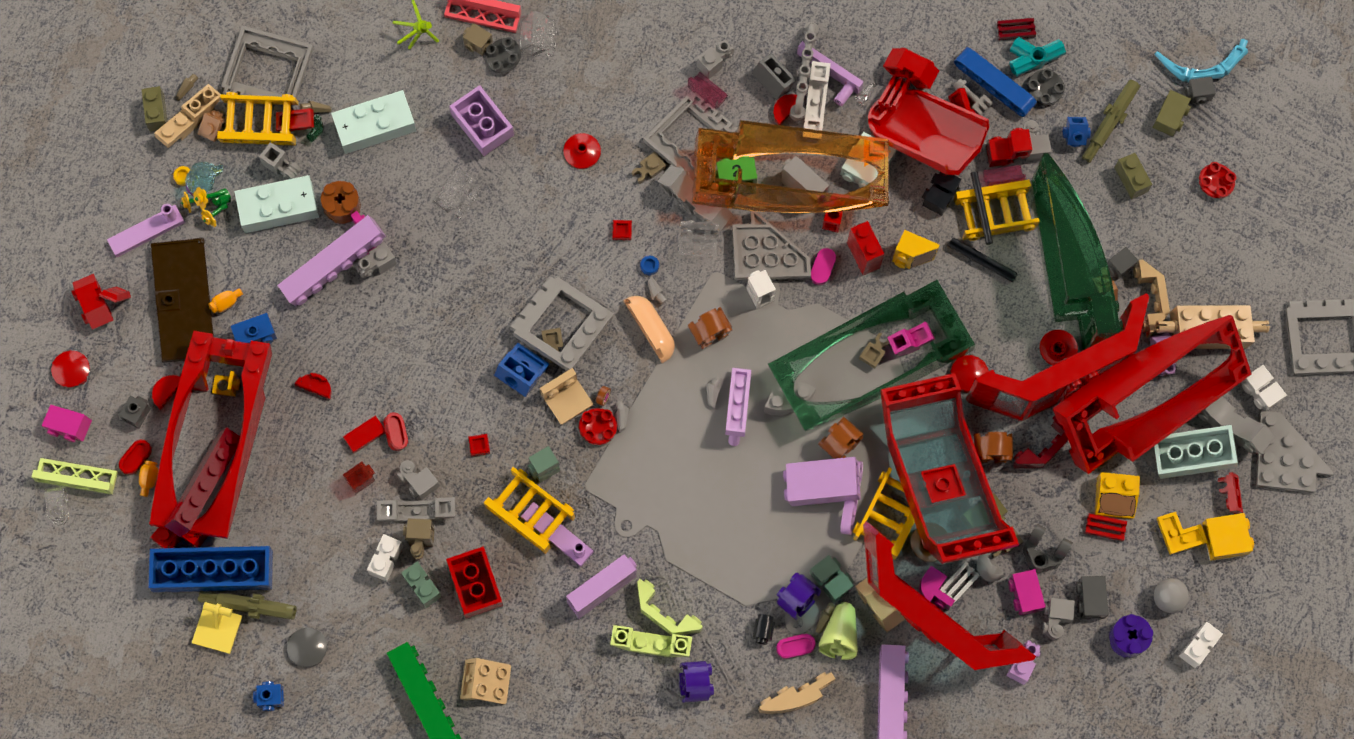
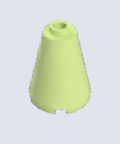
(840, 633)

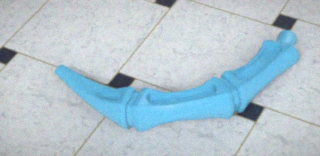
(1216, 72)

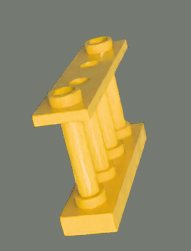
(266, 136)
(1001, 192)
(526, 529)
(901, 529)

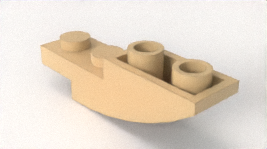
(189, 117)
(790, 700)

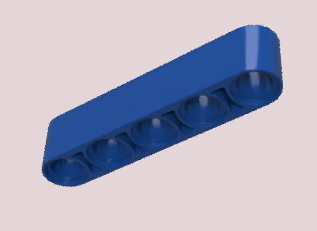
(995, 82)

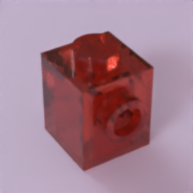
(355, 481)

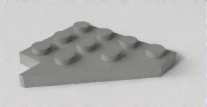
(765, 248)
(1288, 459)

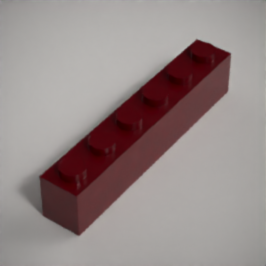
(203, 482)

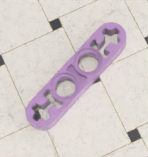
(849, 510)

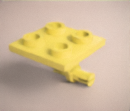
(217, 628)

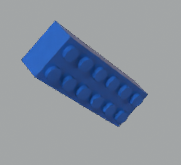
(210, 569)

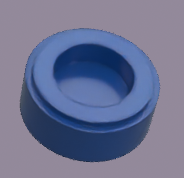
(649, 265)

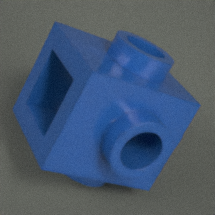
(1076, 131)
(275, 699)

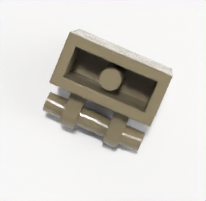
(419, 535)

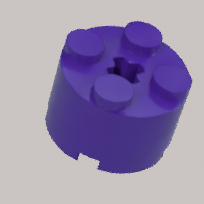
(797, 596)
(1141, 638)
(695, 681)

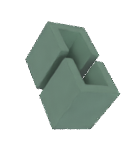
(543, 464)
(826, 570)
(424, 589)

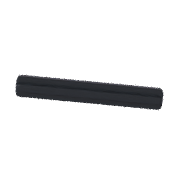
(982, 259)

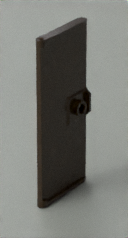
(180, 295)

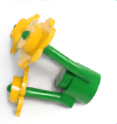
(218, 198)

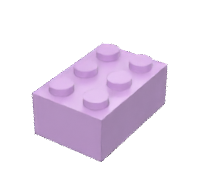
(481, 120)

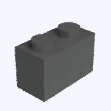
(773, 76)
(1092, 597)

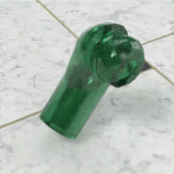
(317, 130)

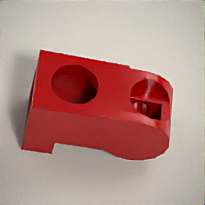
(832, 221)

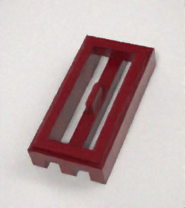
(1012, 23)

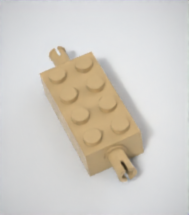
(1187, 317)

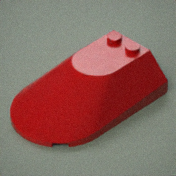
(931, 130)

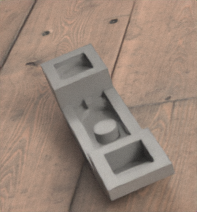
(427, 509)

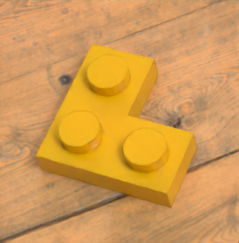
(1176, 537)

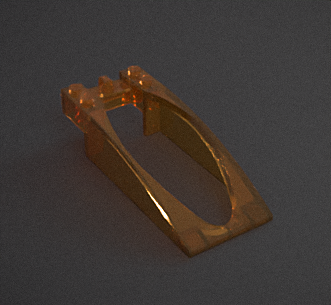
(763, 139)

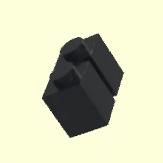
(940, 193)

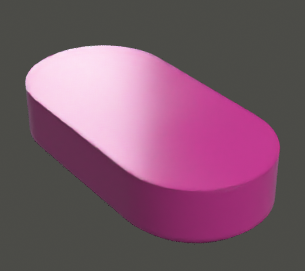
(823, 266)
(795, 646)

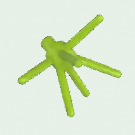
(419, 27)

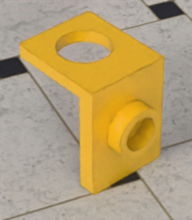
(233, 384)

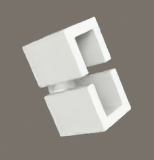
(760, 288)
(1268, 397)
(381, 565)
(1200, 645)

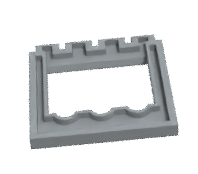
(269, 44)
(668, 150)
(581, 340)
(1317, 363)

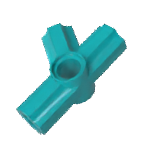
(1027, 51)

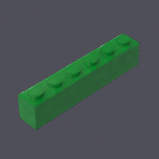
(421, 692)

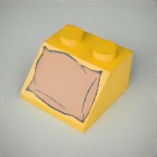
(914, 251)
(1117, 495)

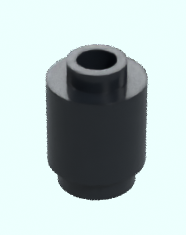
(763, 629)

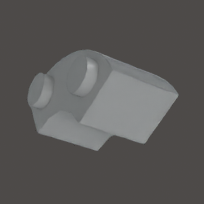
(778, 404)

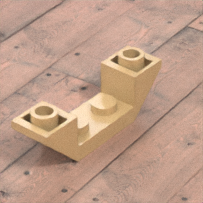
(1147, 274)

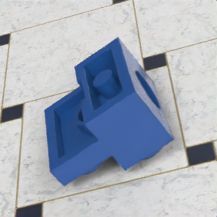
(521, 369)

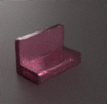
(707, 90)
(1003, 175)

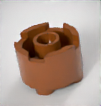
(337, 192)
(710, 327)
(842, 439)
(994, 446)

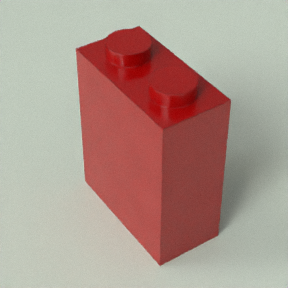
(865, 248)

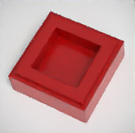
(622, 229)
(479, 445)

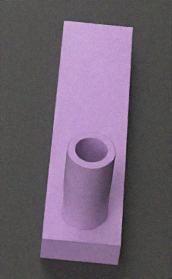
(850, 82)
(146, 230)
(738, 405)
(561, 538)

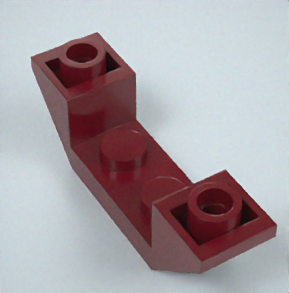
(1029, 460)

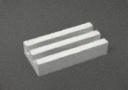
(970, 570)

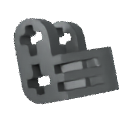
(1048, 563)

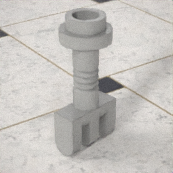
(978, 103)

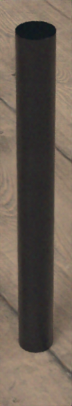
(981, 208)

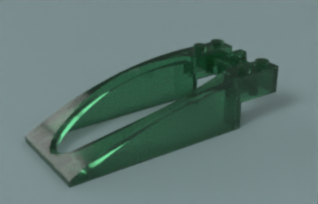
(1073, 257)
(898, 308)

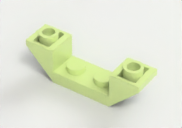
(688, 625)
(651, 643)

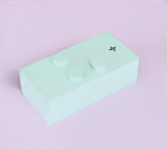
(374, 122)
(276, 204)
(1196, 452)

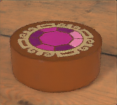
(603, 395)

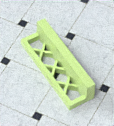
(75, 481)

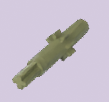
(1113, 115)
(255, 606)

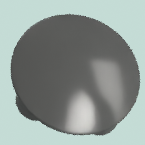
(503, 55)
(1046, 87)
(307, 647)

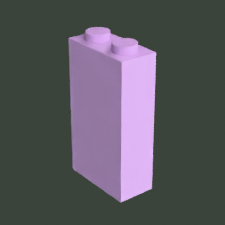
(822, 481)
(602, 586)

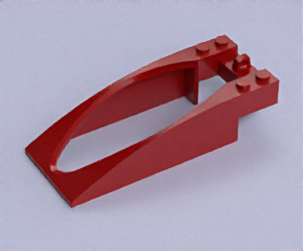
(203, 349)
(1144, 431)

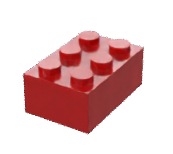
(474, 582)

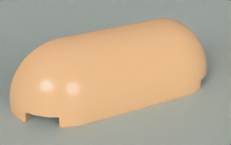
(651, 326)

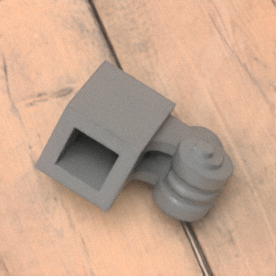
(712, 59)
(1040, 143)
(277, 162)
(379, 258)
(421, 483)
(1057, 611)

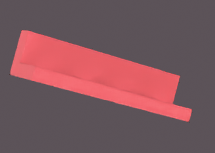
(495, 7)

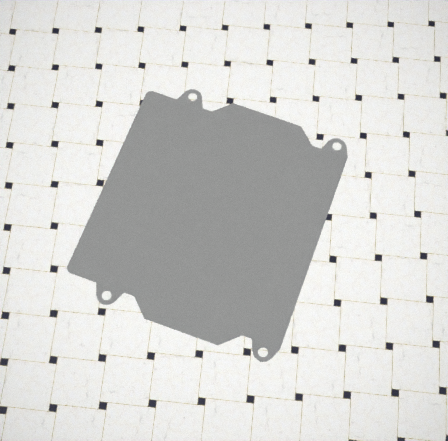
(723, 503)

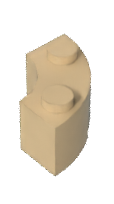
(884, 612)

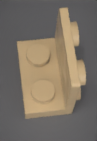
(566, 396)
(485, 681)

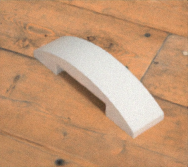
(816, 95)

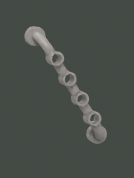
(810, 31)

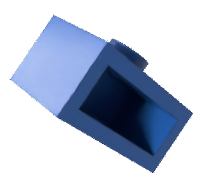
(254, 329)

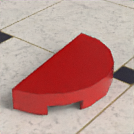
(783, 107)
(315, 384)
(164, 389)

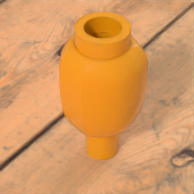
(224, 300)
(148, 477)

